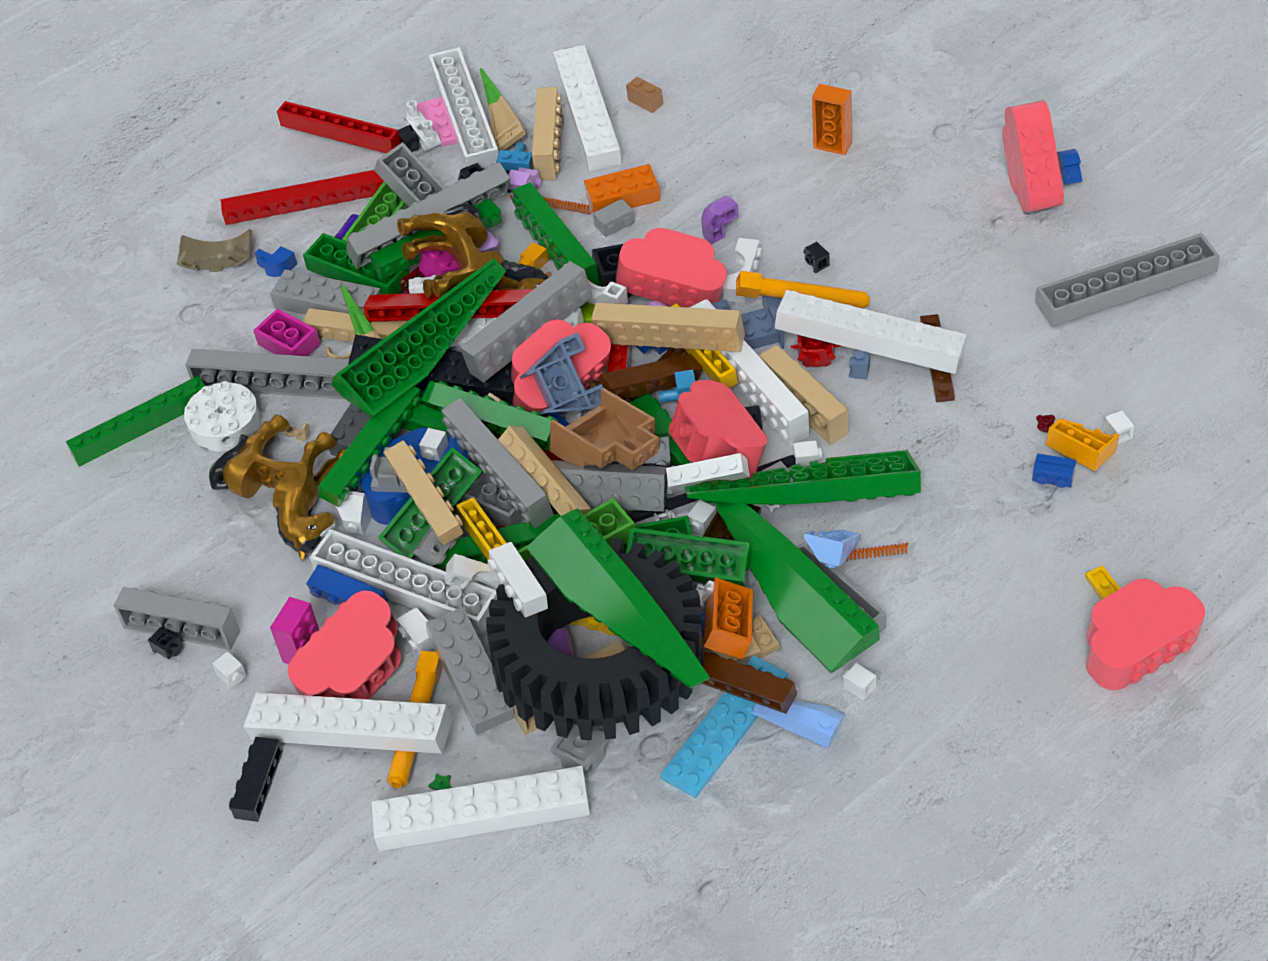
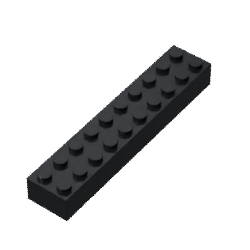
(453, 371)

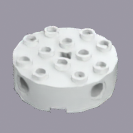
(221, 414)

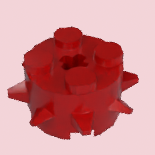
(814, 352)

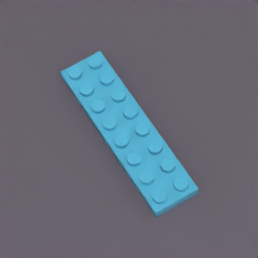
(714, 739)

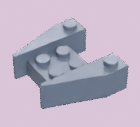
(759, 324)
(560, 381)

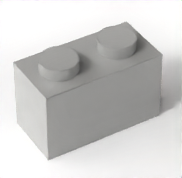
(613, 217)

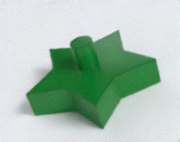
(440, 782)

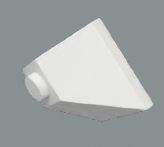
(354, 513)

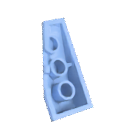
(832, 546)
(808, 720)

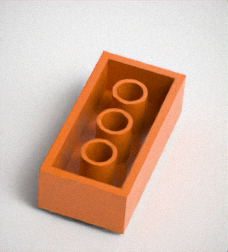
(832, 119)
(634, 185)
(729, 619)

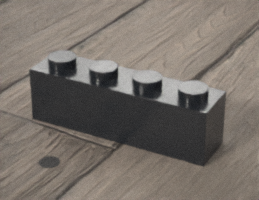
(256, 779)

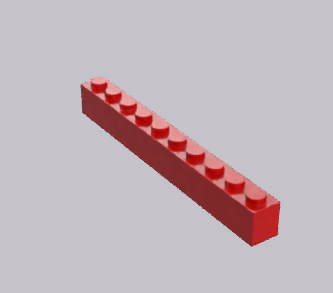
(300, 197)
(406, 306)

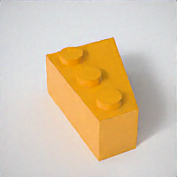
(1082, 444)

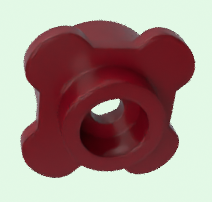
(1045, 422)

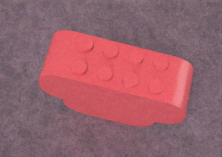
(1032, 156)
(671, 268)
(588, 363)
(715, 425)
(1140, 631)
(350, 651)

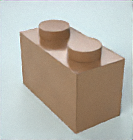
(644, 94)

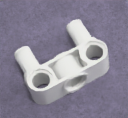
(427, 135)

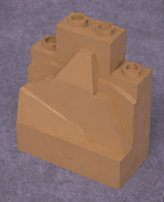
(606, 435)

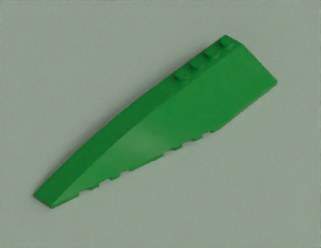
(415, 347)
(834, 480)
(800, 592)

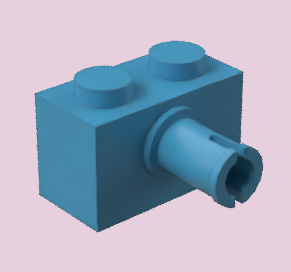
(514, 159)
(683, 382)

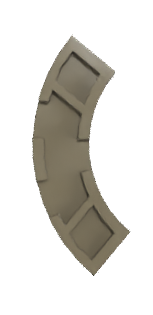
(213, 255)

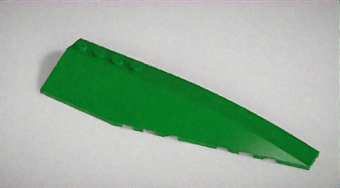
(603, 585)

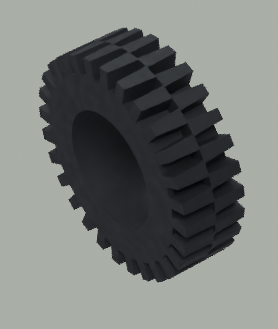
(591, 689)

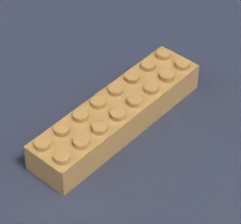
(670, 326)

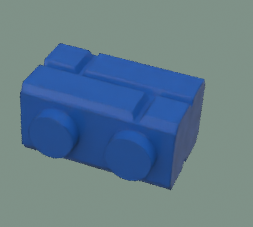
(1054, 470)

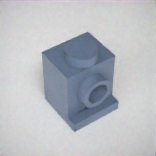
(859, 365)

